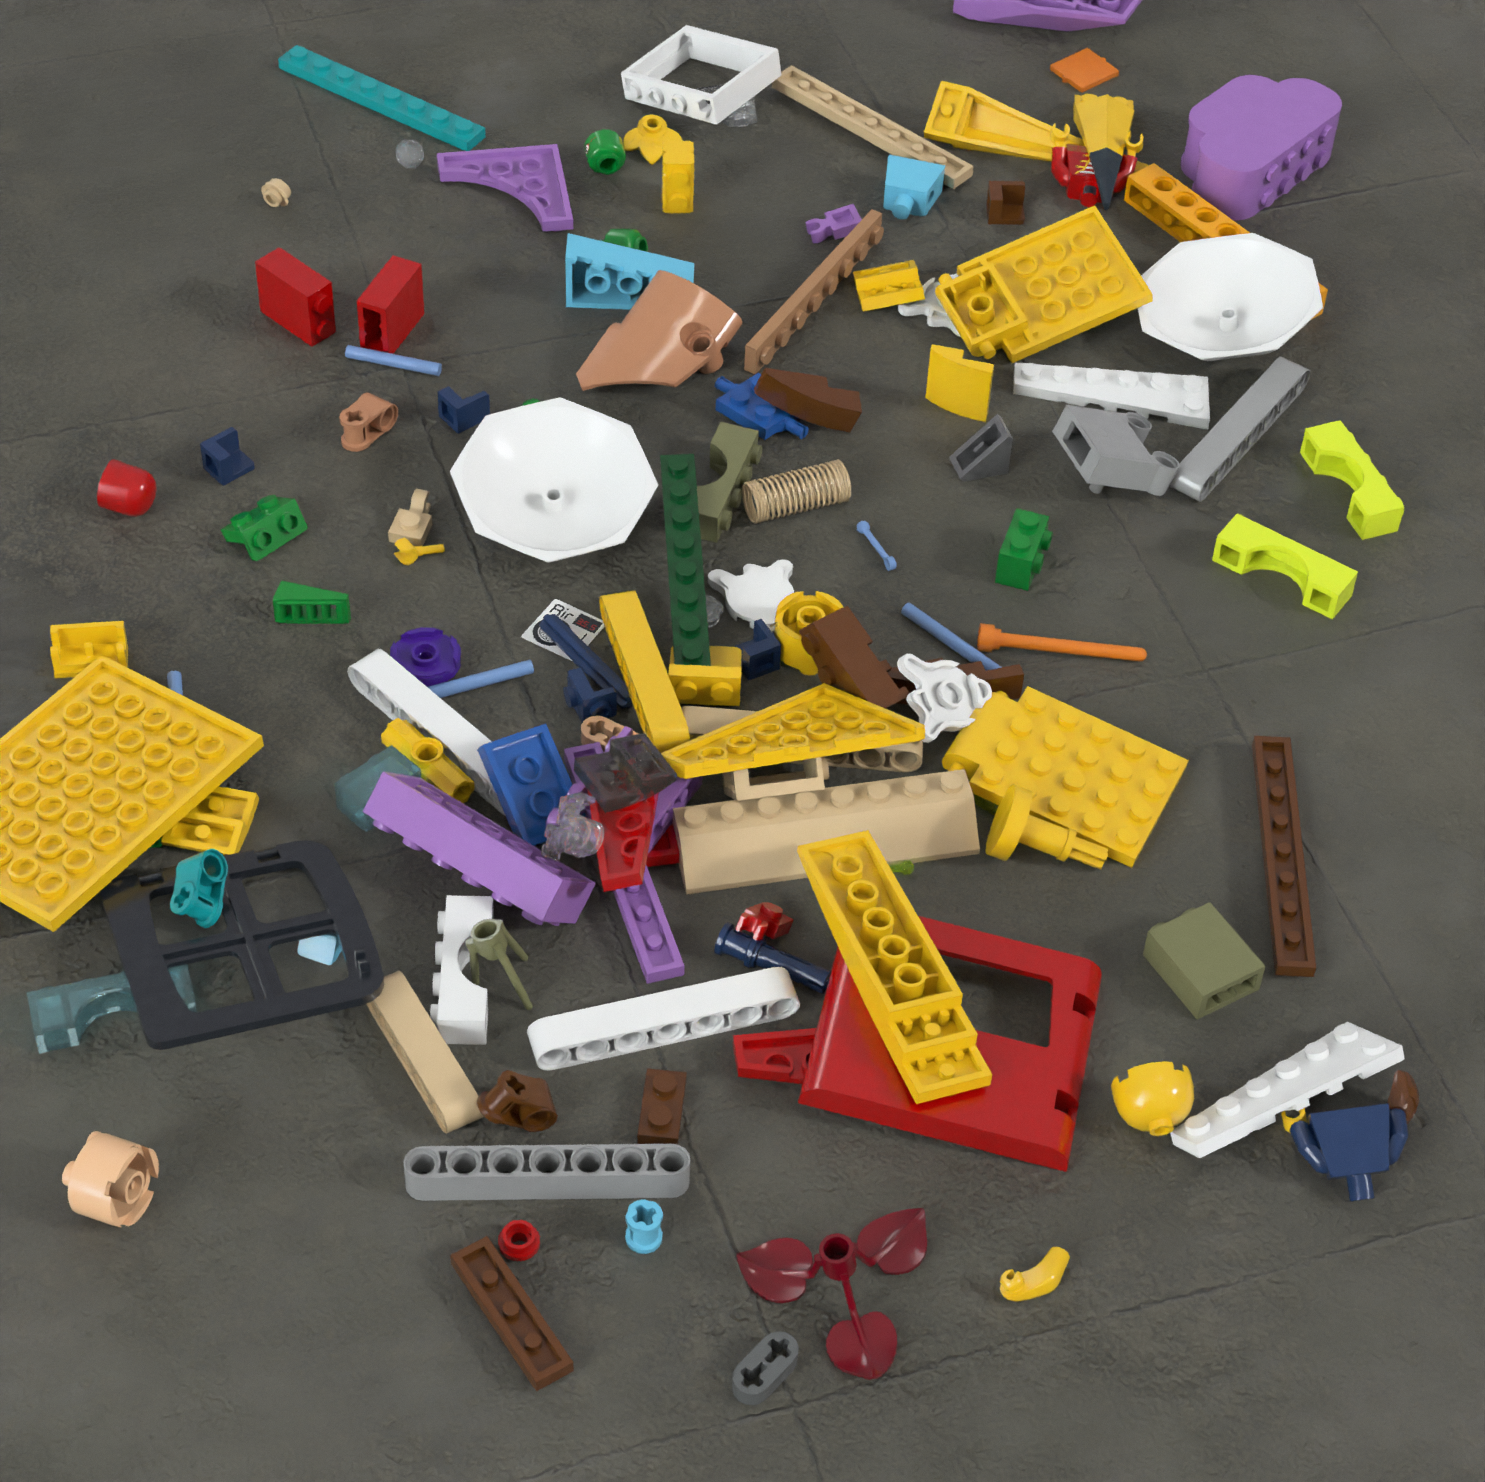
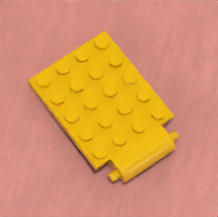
(1042, 288)
(1074, 764)

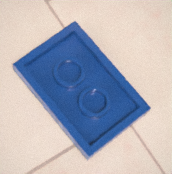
(527, 780)

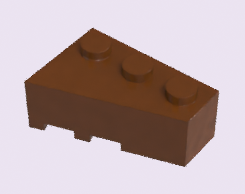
(847, 662)

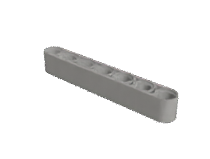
(1240, 428)
(564, 1162)

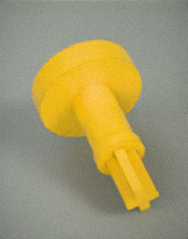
(1015, 825)

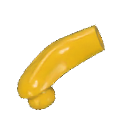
(1037, 1280)

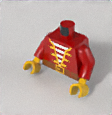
(1074, 169)

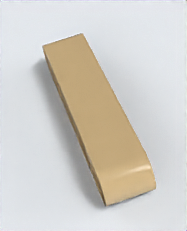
(424, 1054)

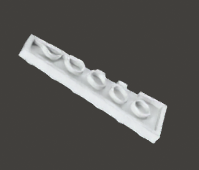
(1174, 396)
(1288, 1087)

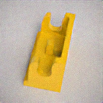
(82, 643)

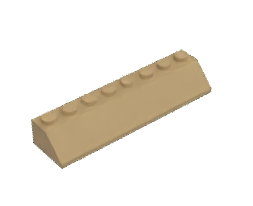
(759, 837)

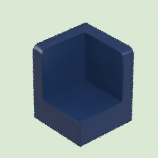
(462, 413)
(224, 458)
(761, 653)

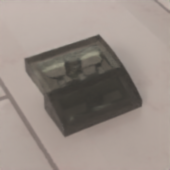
(625, 773)

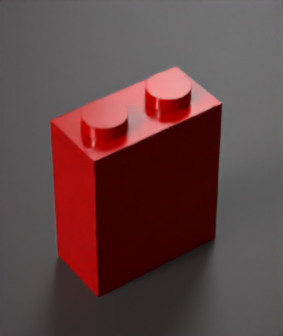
(295, 296)
(391, 305)

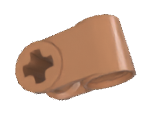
(366, 421)

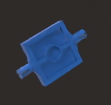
(752, 411)

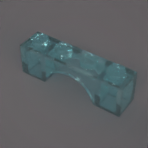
(66, 1010)

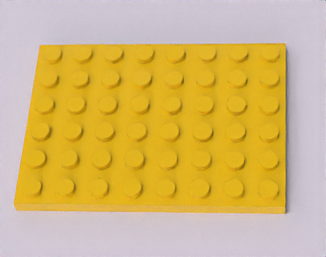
(100, 782)

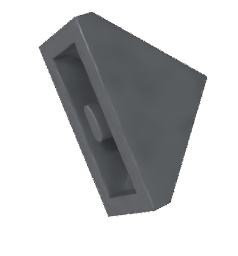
(985, 452)

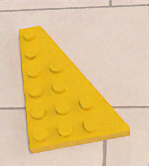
(796, 729)

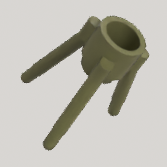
(490, 941)

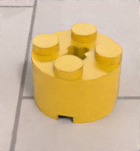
(794, 614)

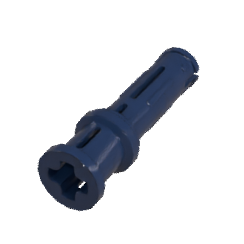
(760, 954)

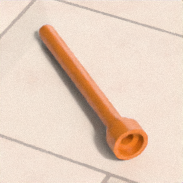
(992, 638)

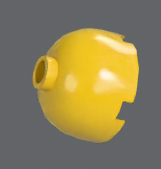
(1154, 1097)

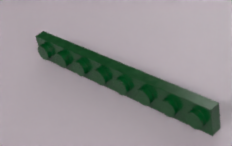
(684, 560)

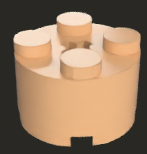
(111, 1179)

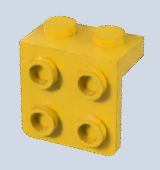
(709, 684)

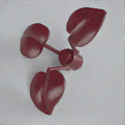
(894, 1242)

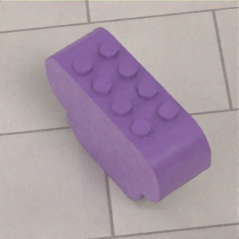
(1258, 141)

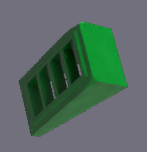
(298, 605)

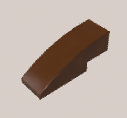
(810, 398)

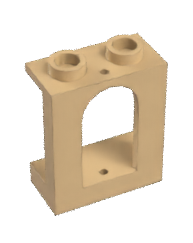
(741, 787)

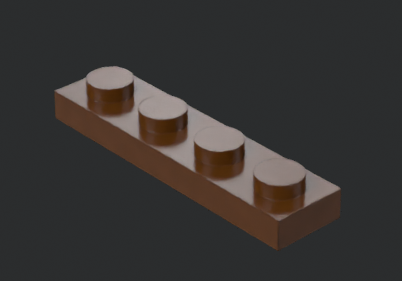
(512, 1313)

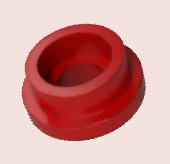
(519, 1231)

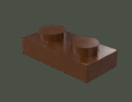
(662, 1107)

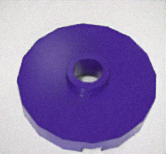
(428, 655)

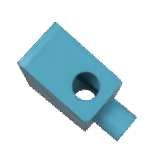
(912, 186)

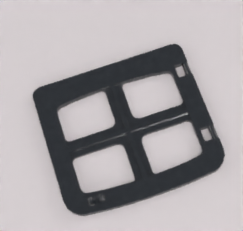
(147, 963)

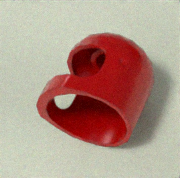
(126, 489)

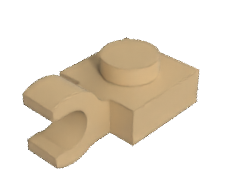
(413, 523)

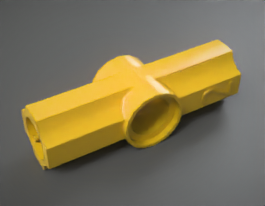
(429, 757)

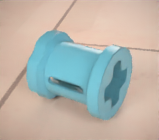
(644, 1228)

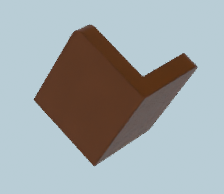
(1005, 202)

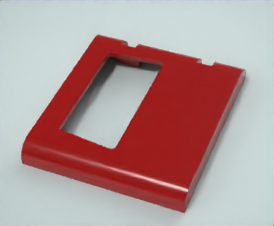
(1029, 1083)

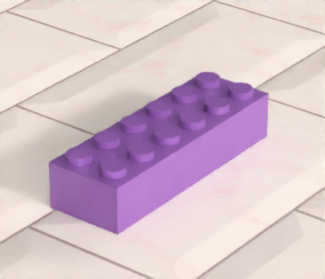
(478, 849)

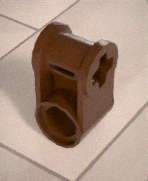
(519, 1102)

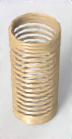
(837, 485)

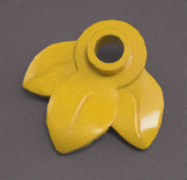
(649, 139)

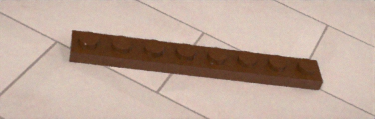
(1283, 857)

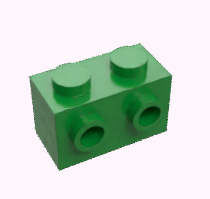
(1022, 549)

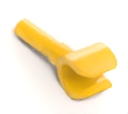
(408, 553)

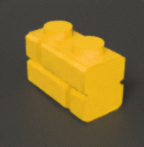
(677, 176)

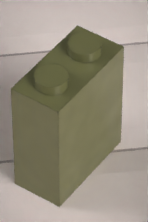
(1203, 960)

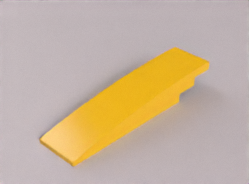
(895, 967)

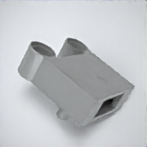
(1111, 450)

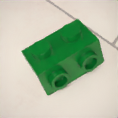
(266, 526)

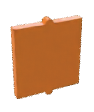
(1084, 70)

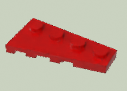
(625, 842)
(774, 1055)

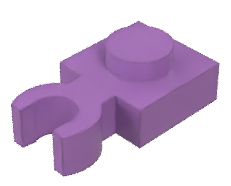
(836, 223)

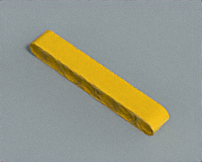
(643, 670)

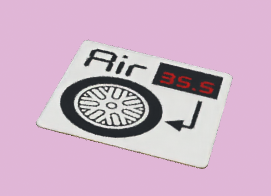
(580, 622)

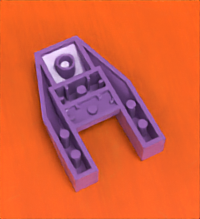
(1049, 14)

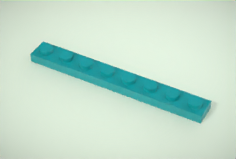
(382, 98)

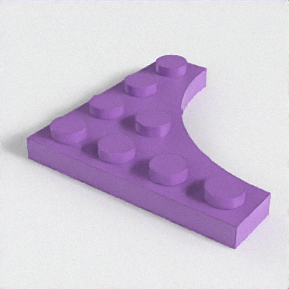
(525, 172)

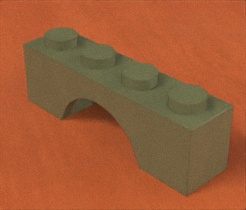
(732, 456)

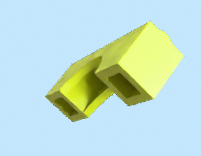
(1334, 452)
(1250, 547)

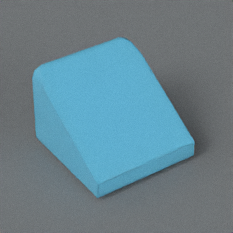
(320, 948)

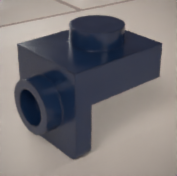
(586, 701)

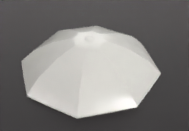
(1230, 296)
(554, 479)

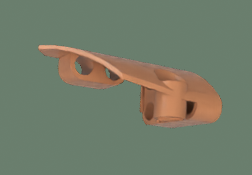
(663, 337)

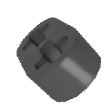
(759, 1362)

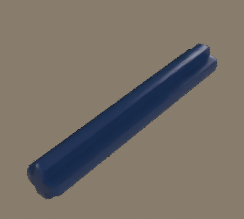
(585, 658)

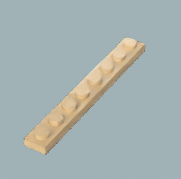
(869, 124)

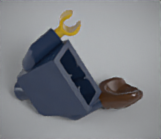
(1358, 1139)

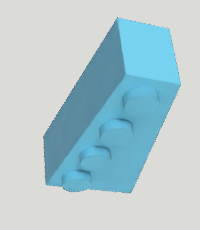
(612, 274)

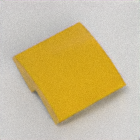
(888, 285)
(959, 383)
(215, 823)

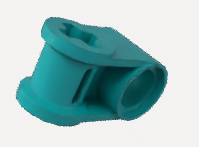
(199, 884)

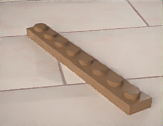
(812, 292)

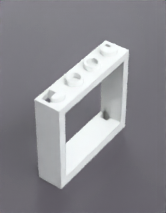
(756, 62)

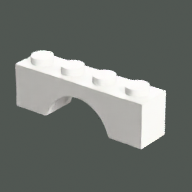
(461, 1004)

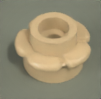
(276, 192)

